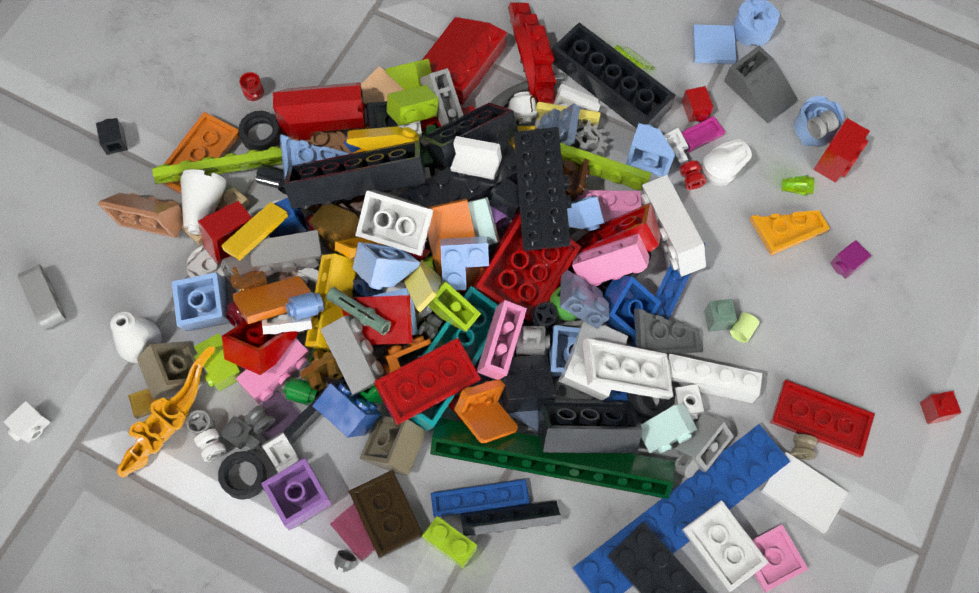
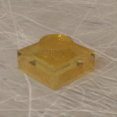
(141, 403)

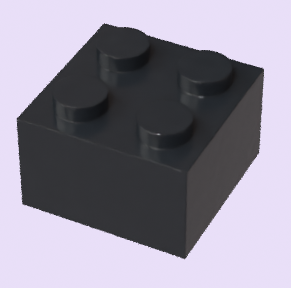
(526, 382)

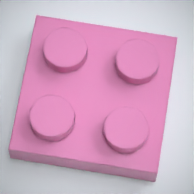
(782, 557)

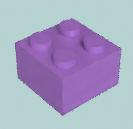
(296, 494)

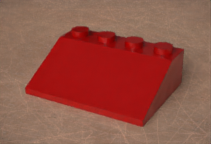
(468, 52)
(523, 275)

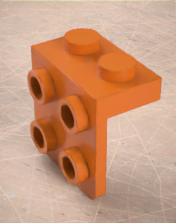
(398, 350)
(482, 412)

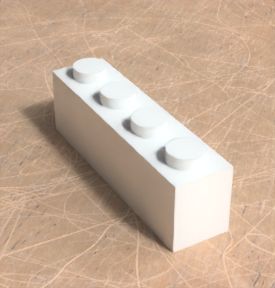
(715, 378)

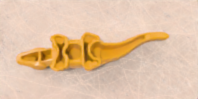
(165, 419)

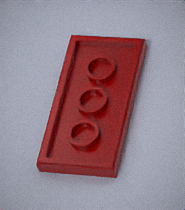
(426, 381)
(822, 417)

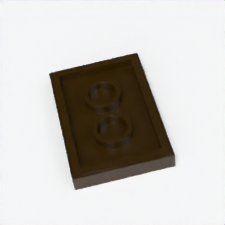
(386, 514)

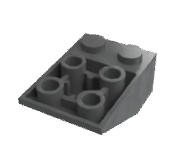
(760, 84)

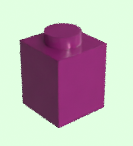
(850, 259)

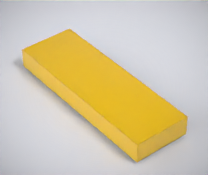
(255, 231)

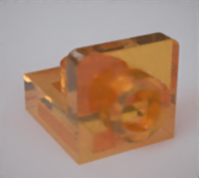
(250, 281)

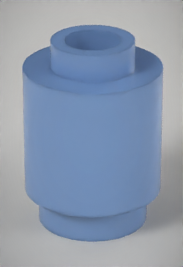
(304, 305)

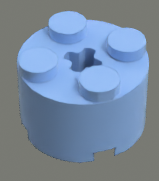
(755, 22)
(811, 109)

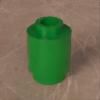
(300, 391)

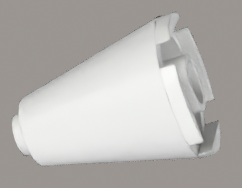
(199, 197)
(133, 335)

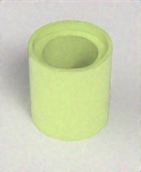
(744, 327)

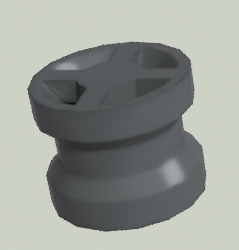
(259, 419)

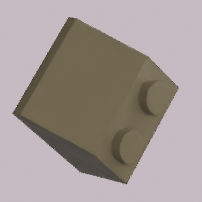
(167, 367)
(393, 445)

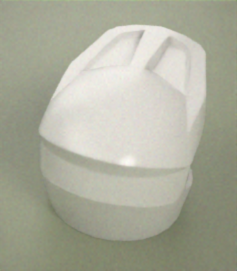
(725, 161)

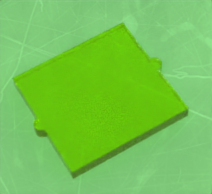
(634, 57)

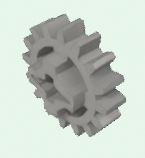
(590, 138)

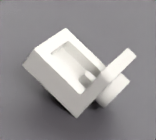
(280, 452)

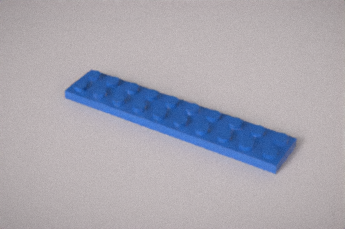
(729, 479)

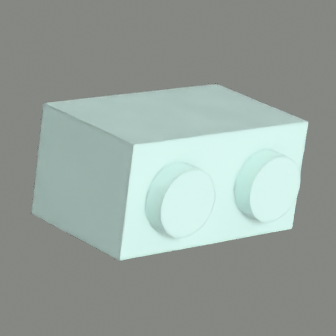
(667, 428)

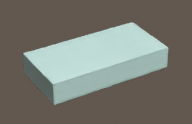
(483, 220)

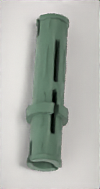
(376, 321)

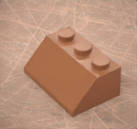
(144, 213)

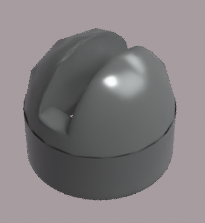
(344, 560)

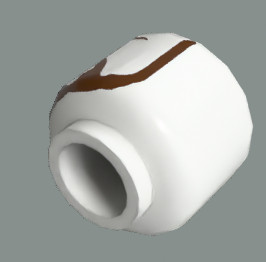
(524, 107)

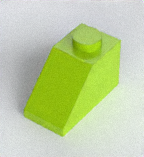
(408, 74)
(453, 307)

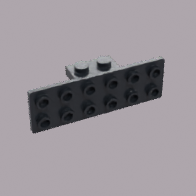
(542, 189)

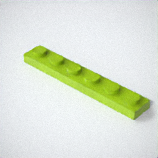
(229, 163)
(607, 168)

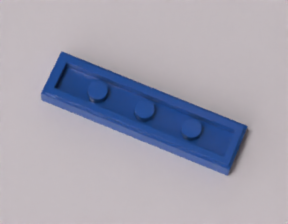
(479, 498)

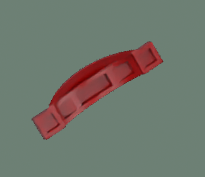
(533, 51)

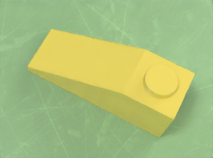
(422, 285)

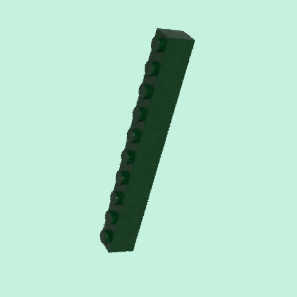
(524, 454)

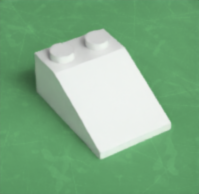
(394, 222)
(575, 372)

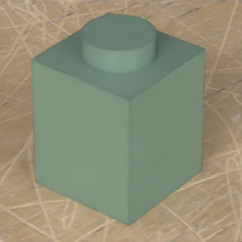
(720, 315)

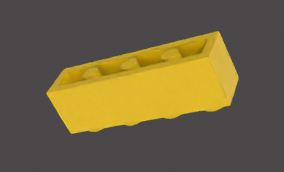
(333, 272)

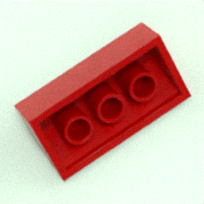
(636, 221)

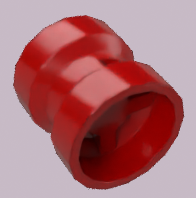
(251, 86)
(692, 173)

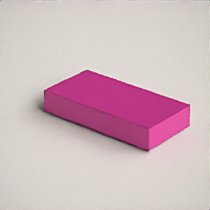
(702, 133)

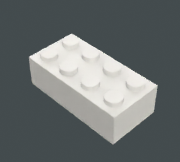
(676, 227)

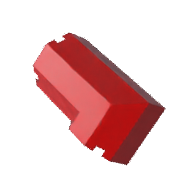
(318, 109)

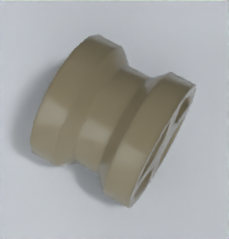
(804, 447)

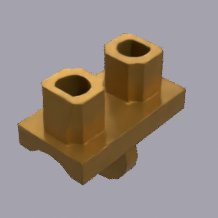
(320, 368)

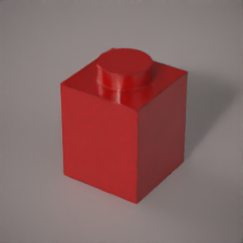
(697, 104)
(940, 407)

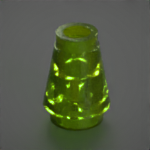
(799, 185)

